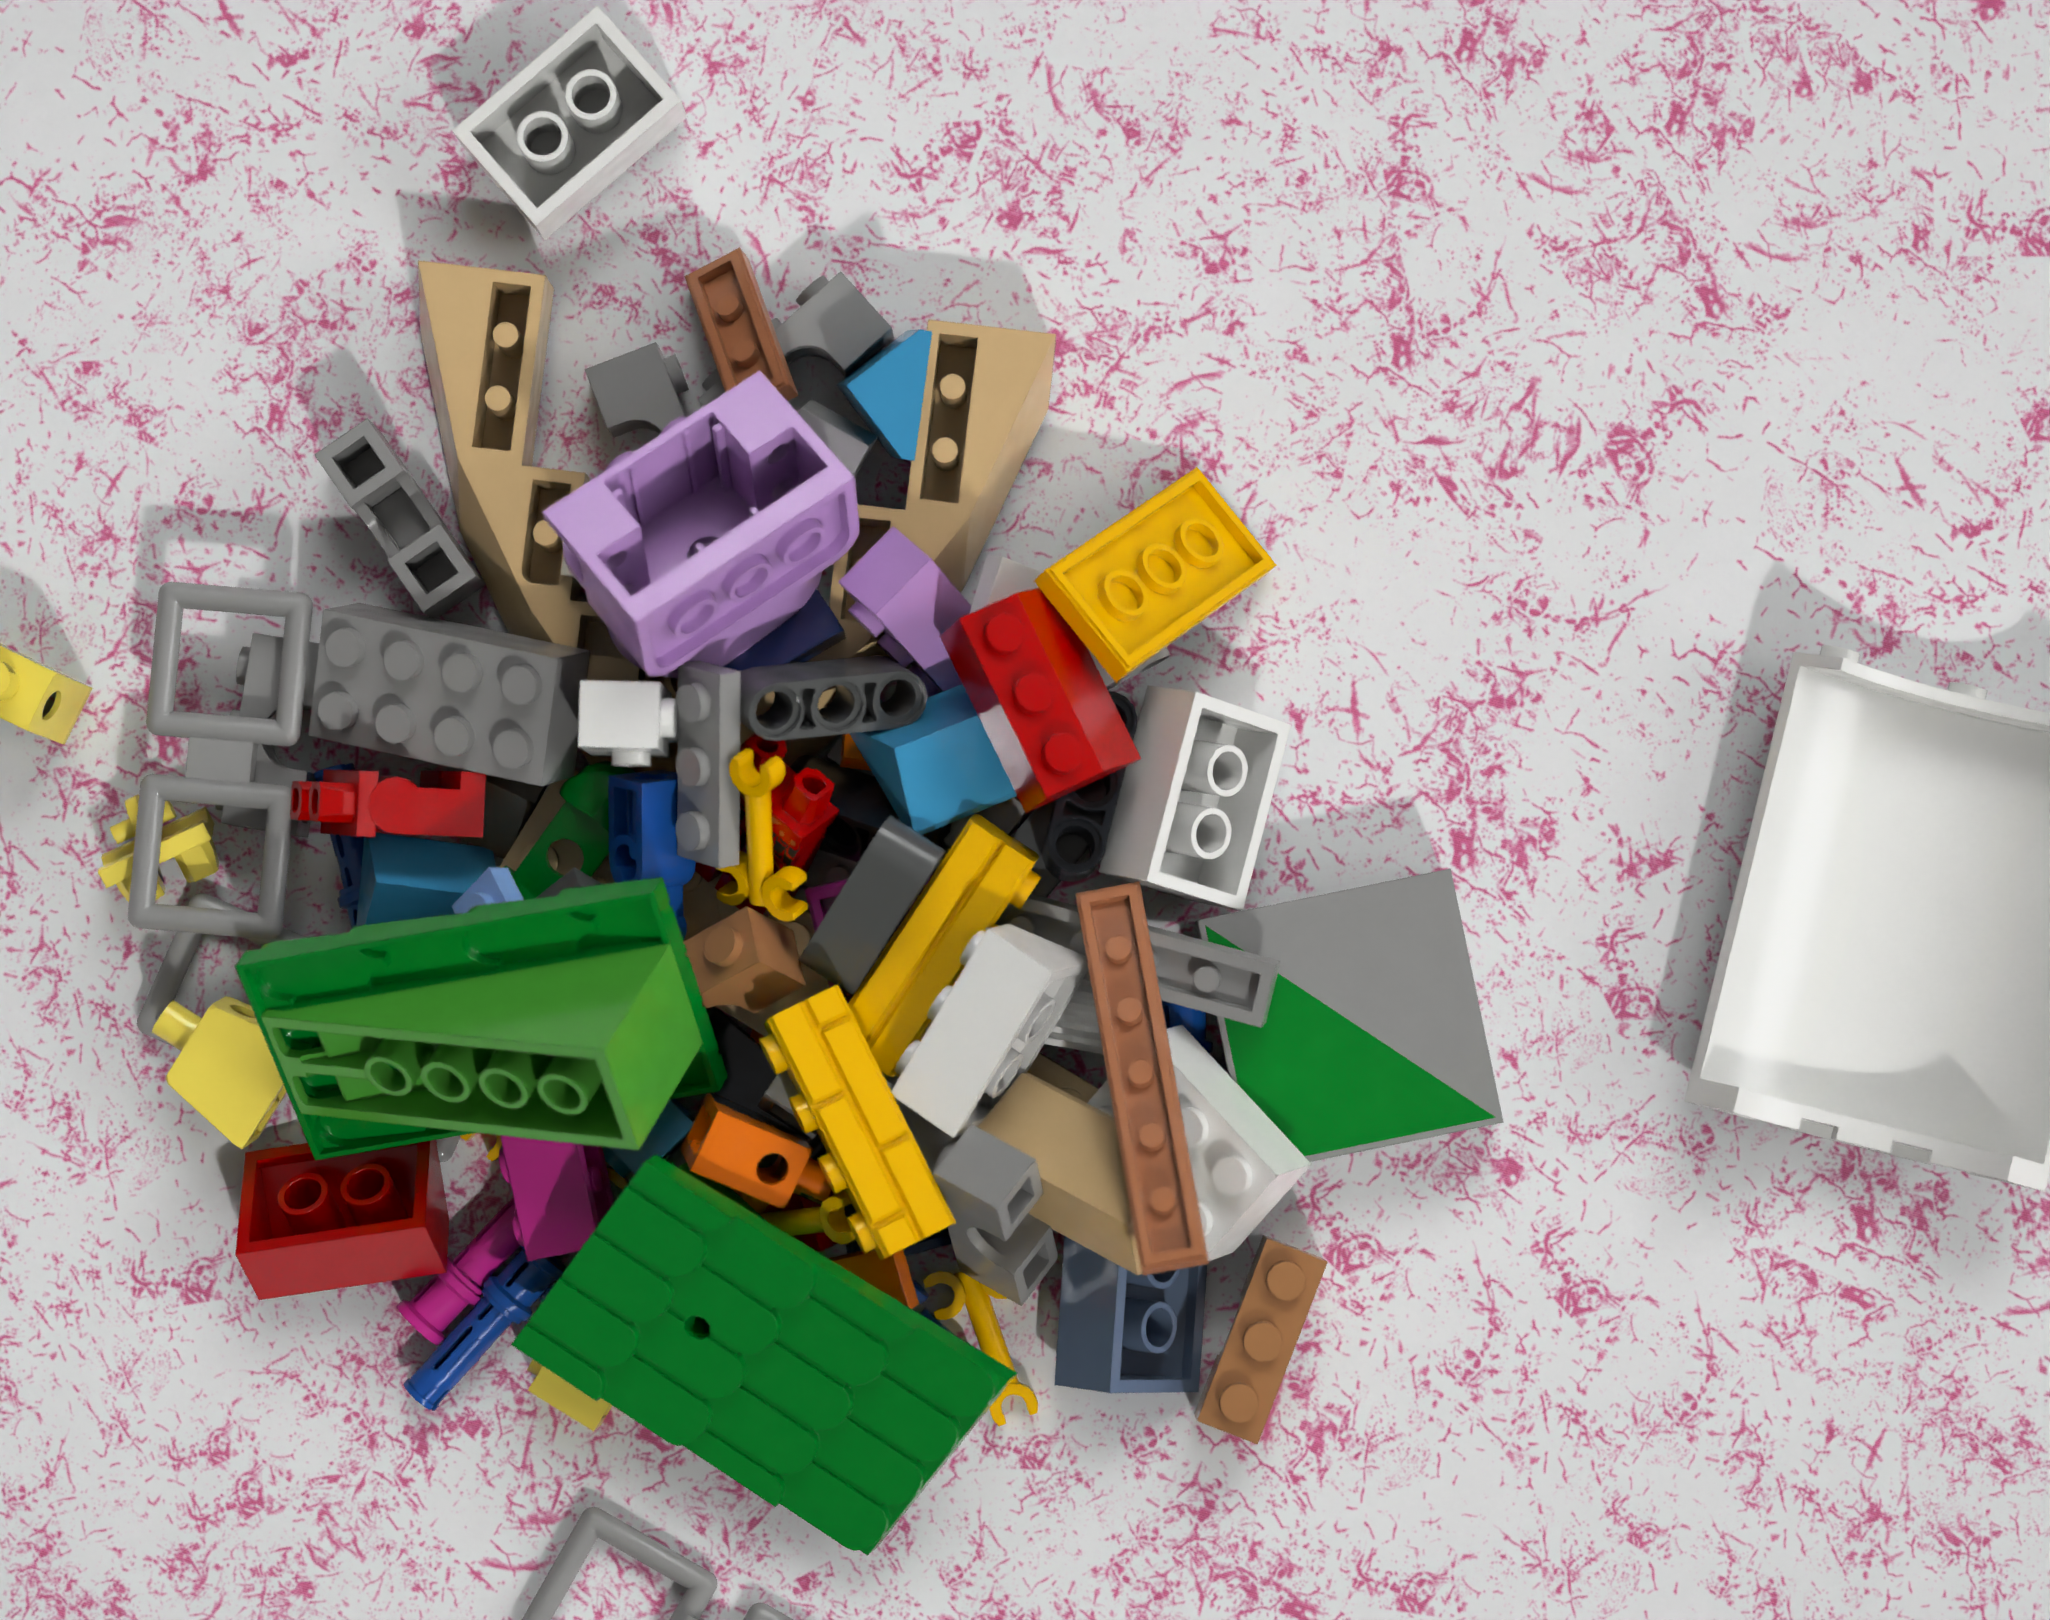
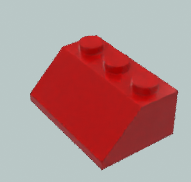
(1038, 697)
(340, 1218)

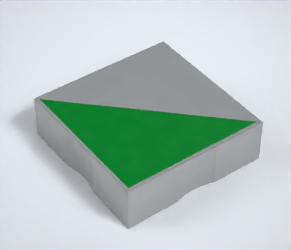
(1367, 1020)

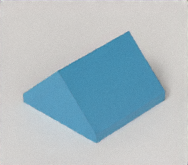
(891, 391)
(938, 764)
(415, 877)

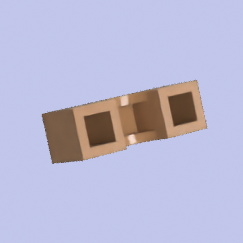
(745, 961)
(1260, 1339)

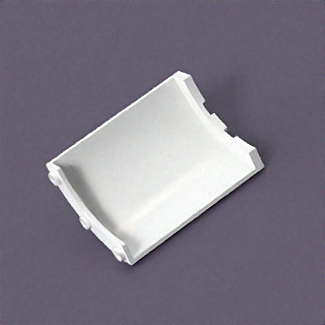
(1892, 927)

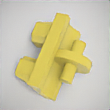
(184, 839)

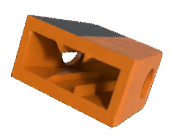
(731, 1141)

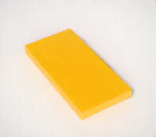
(1155, 574)

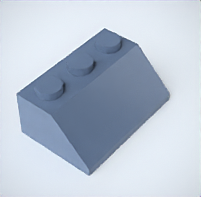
(1128, 1328)

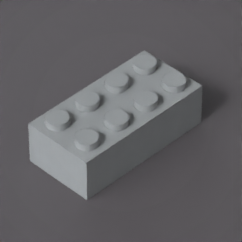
(448, 693)

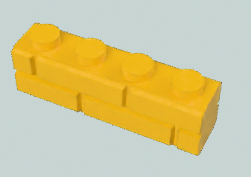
(923, 956)
(857, 1123)

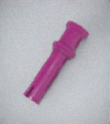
(462, 1285)

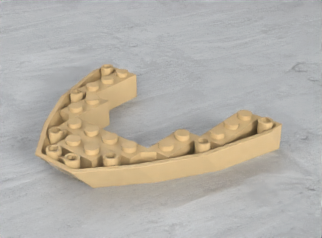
(486, 371)

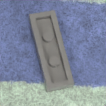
(706, 744)

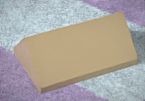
(1076, 1165)

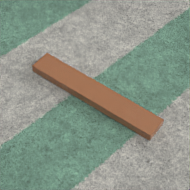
(1141, 1079)

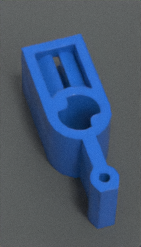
(645, 834)

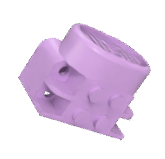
(709, 530)

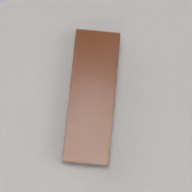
(738, 323)

